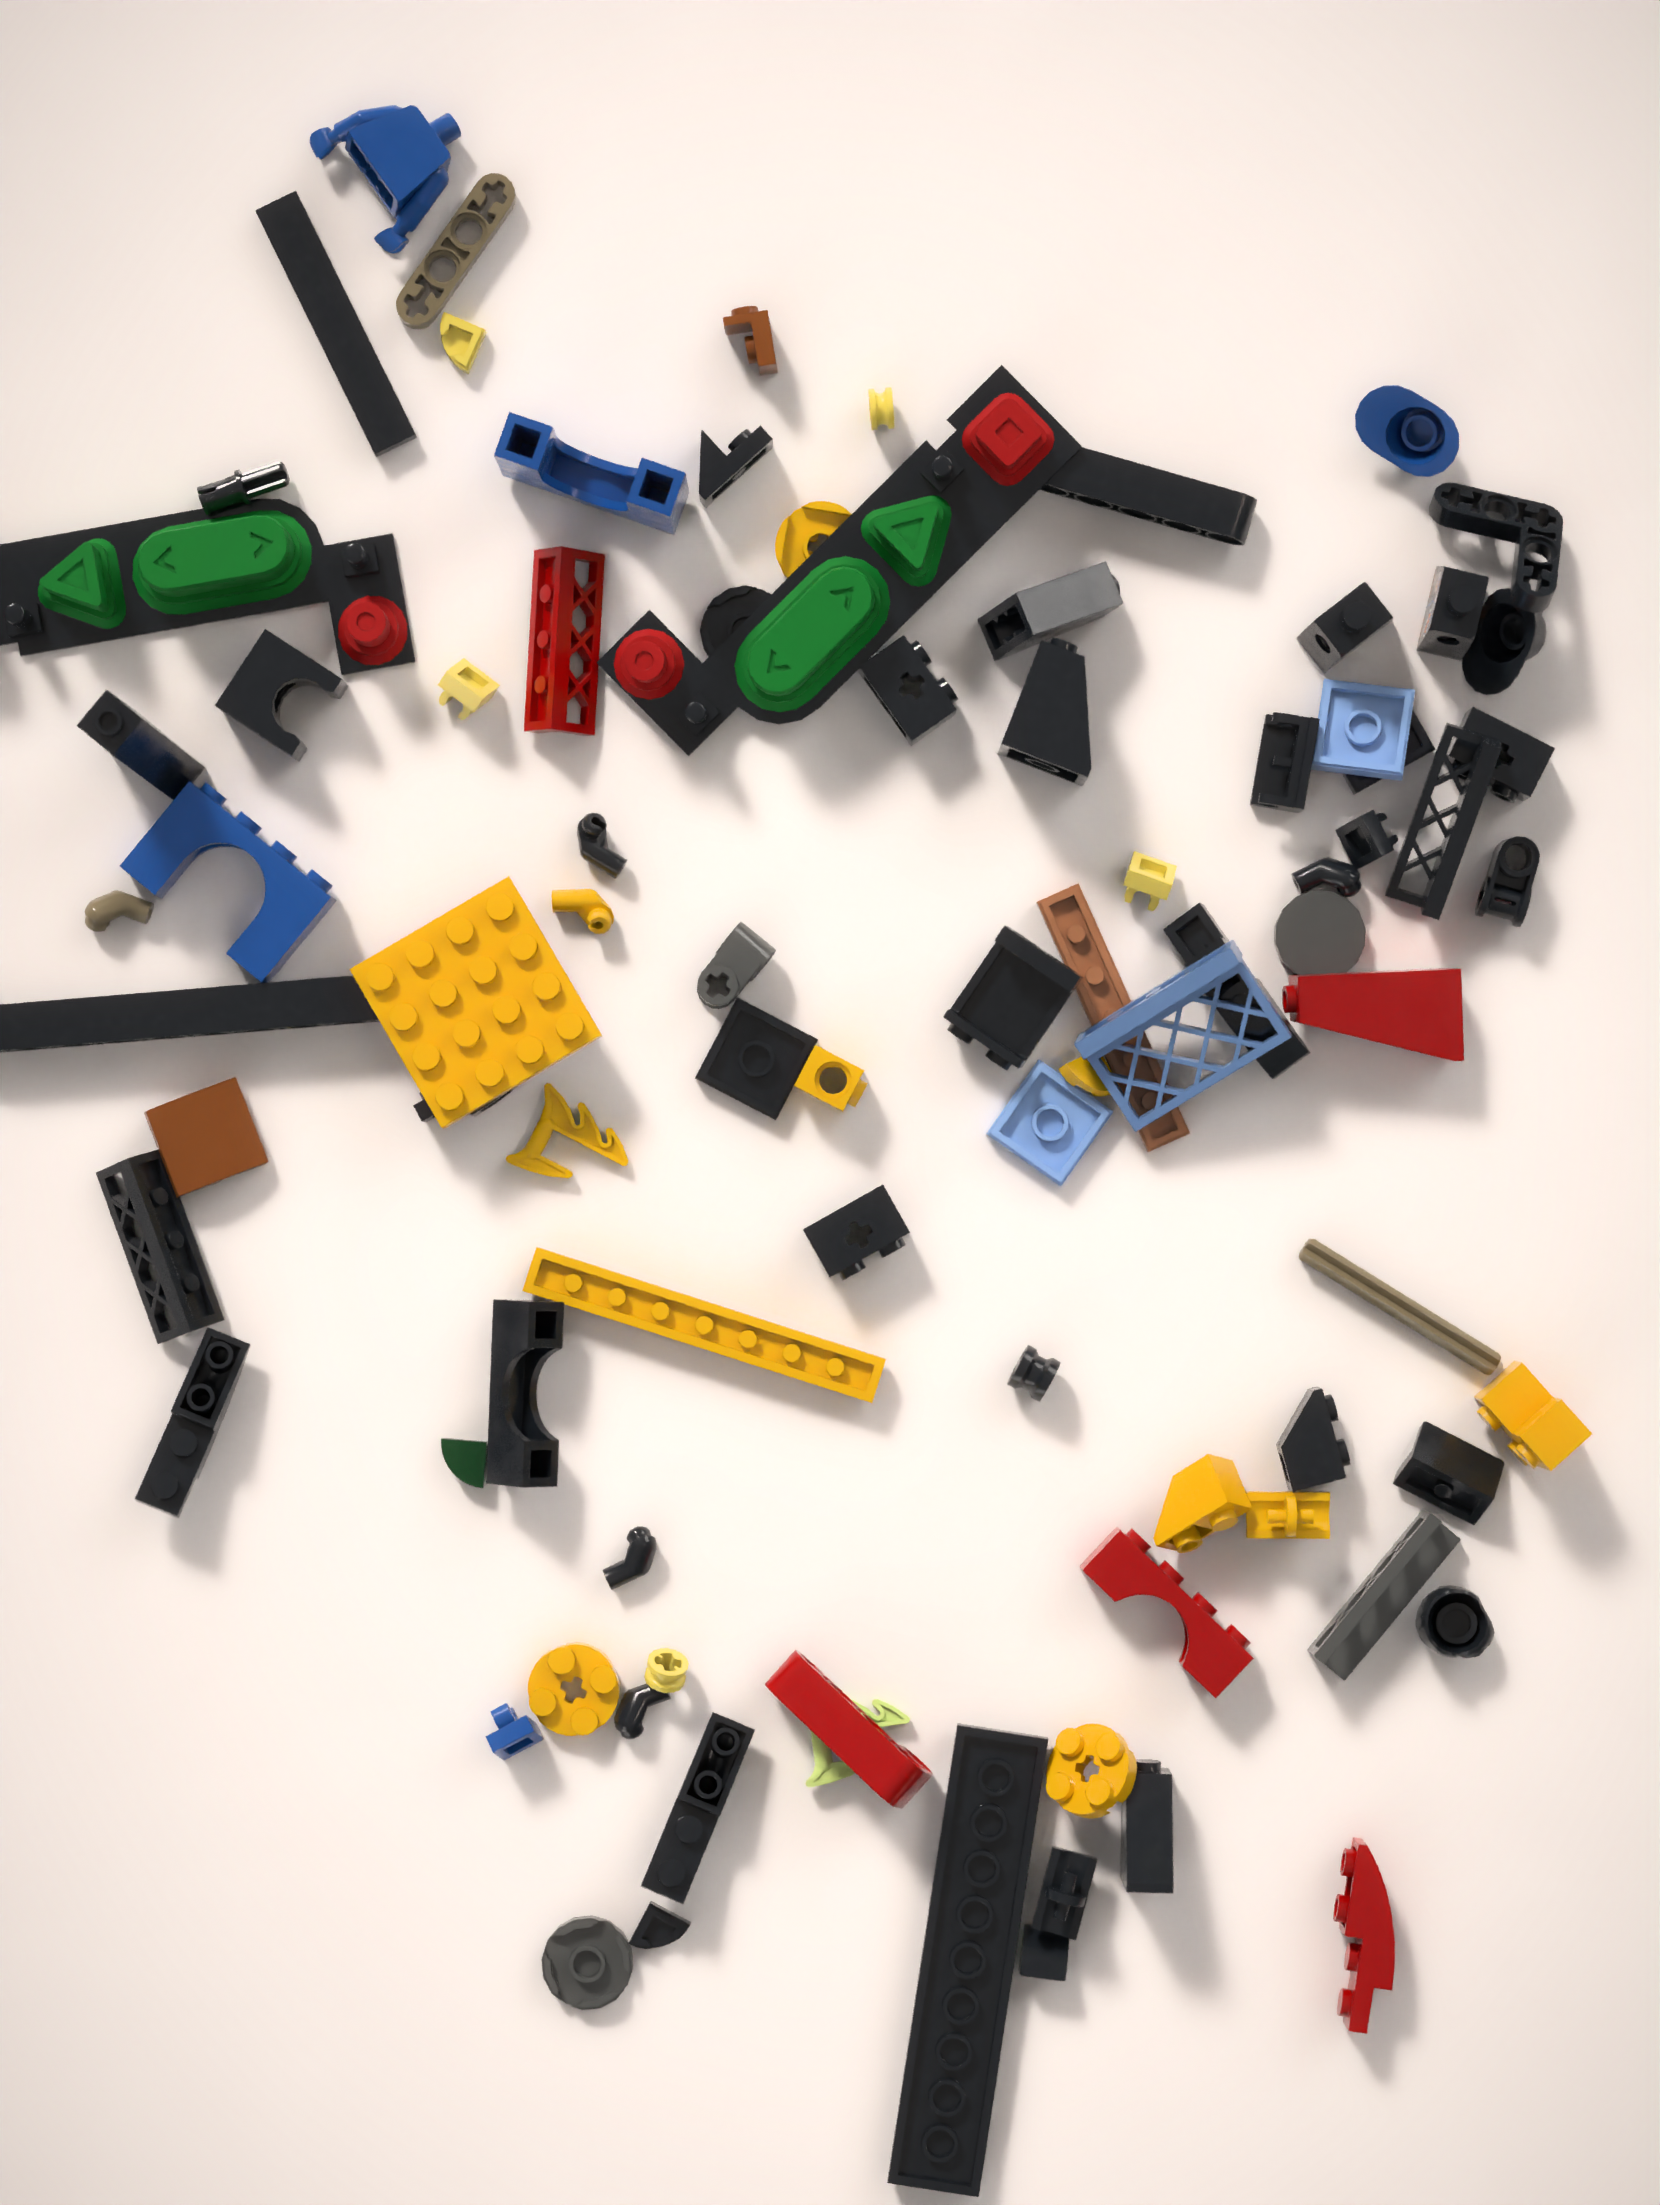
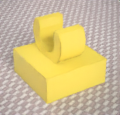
(467, 686)
(1149, 877)

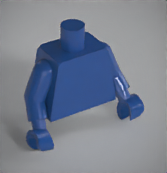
(399, 158)

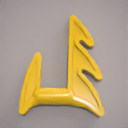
(558, 1117)

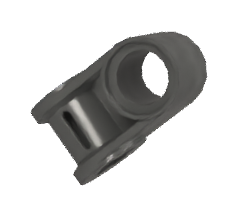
(737, 960)

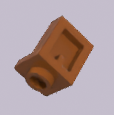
(760, 344)

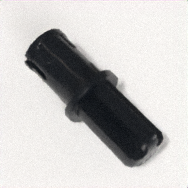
(242, 487)

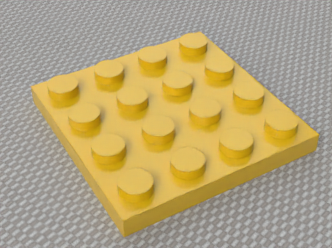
(476, 1002)

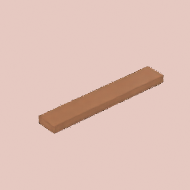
(1102, 994)

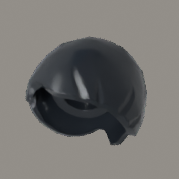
(1454, 1622)

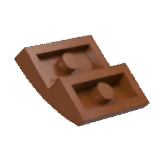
(206, 1137)

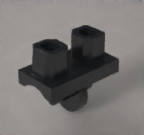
(1064, 1892)

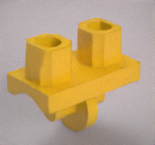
(1288, 1515)

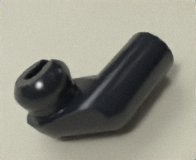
(594, 845)
(637, 1559)
(633, 1708)

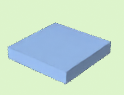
(1363, 729)
(1049, 1123)

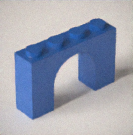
(644, 494)
(200, 823)

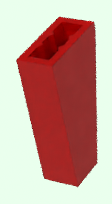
(1390, 1007)

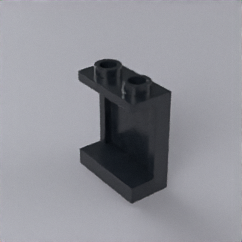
(1012, 999)

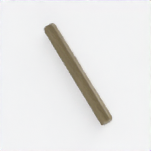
(1399, 1306)

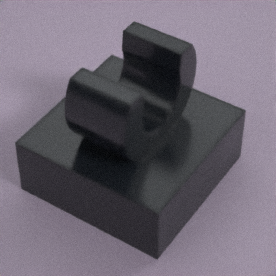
(1366, 839)

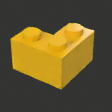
(1539, 1424)

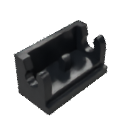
(1284, 762)

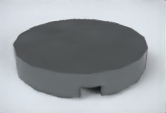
(1319, 934)
(587, 1962)

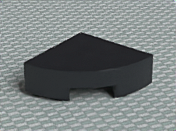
(658, 1927)

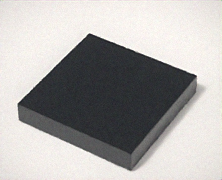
(756, 1058)

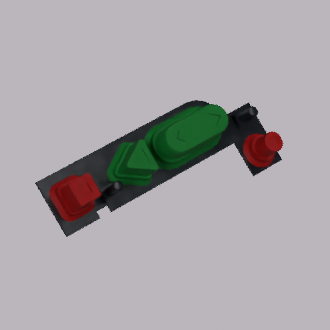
(200, 572)
(858, 580)

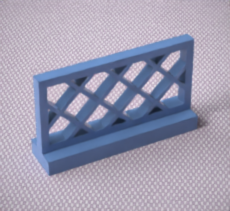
(1163, 1001)

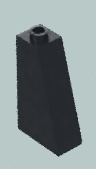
(139, 745)

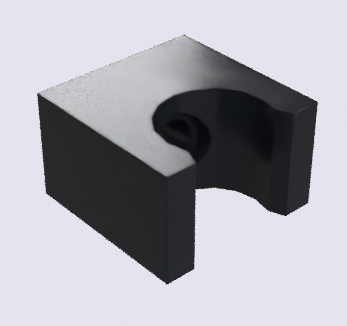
(263, 683)

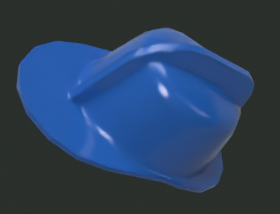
(1407, 430)

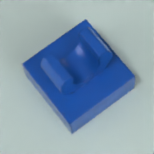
(513, 1733)

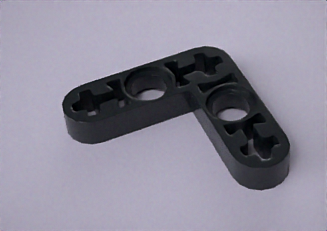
(1526, 535)

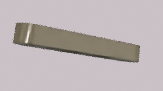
(451, 248)

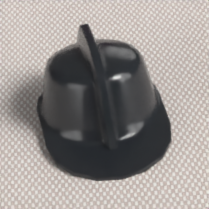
(1502, 644)

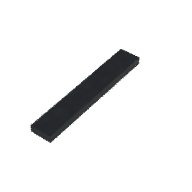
(336, 323)

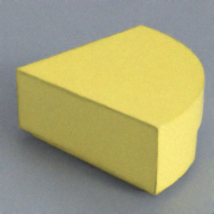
(461, 340)

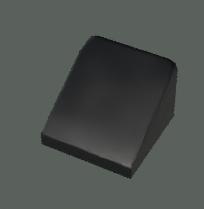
(1043, 1955)

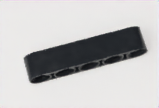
(1155, 496)

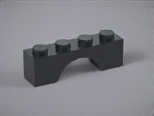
(518, 1443)

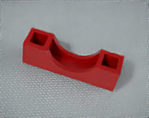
(1208, 1651)

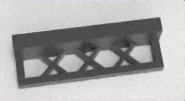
(1384, 1594)

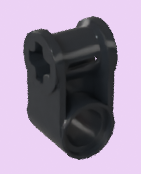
(1508, 884)

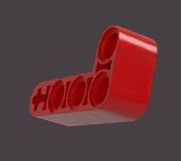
(848, 1731)

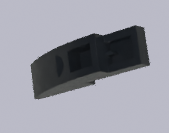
(1196, 936)
(193, 1422)
(697, 1808)

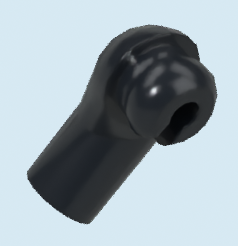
(1331, 872)

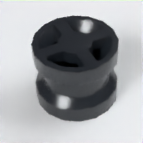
(1033, 1373)

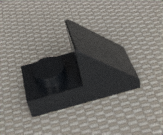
(721, 471)

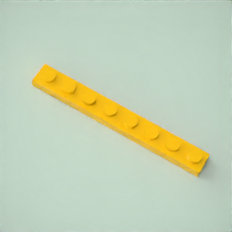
(704, 1324)

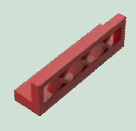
(555, 640)

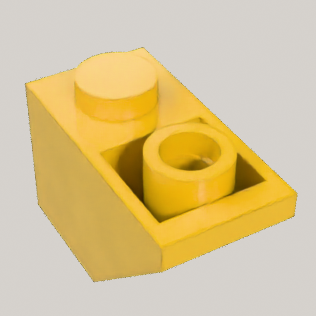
(1199, 1502)

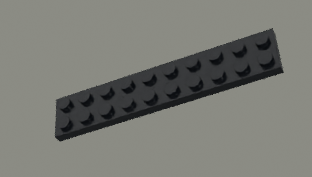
(967, 1960)

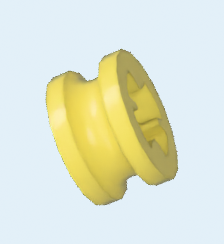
(881, 408)
(666, 1670)

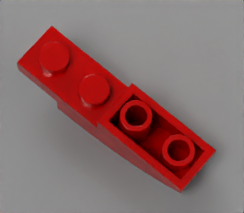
(1367, 1917)

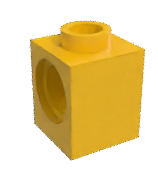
(820, 1061)

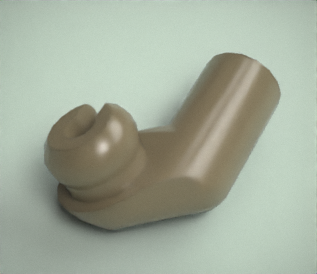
(113, 905)

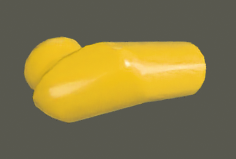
(587, 904)

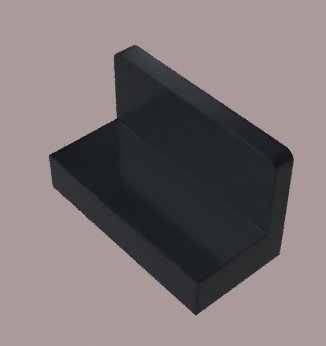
(1450, 1473)

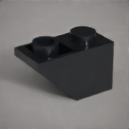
(1309, 1444)

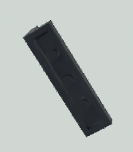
(1460, 825)
(165, 1243)

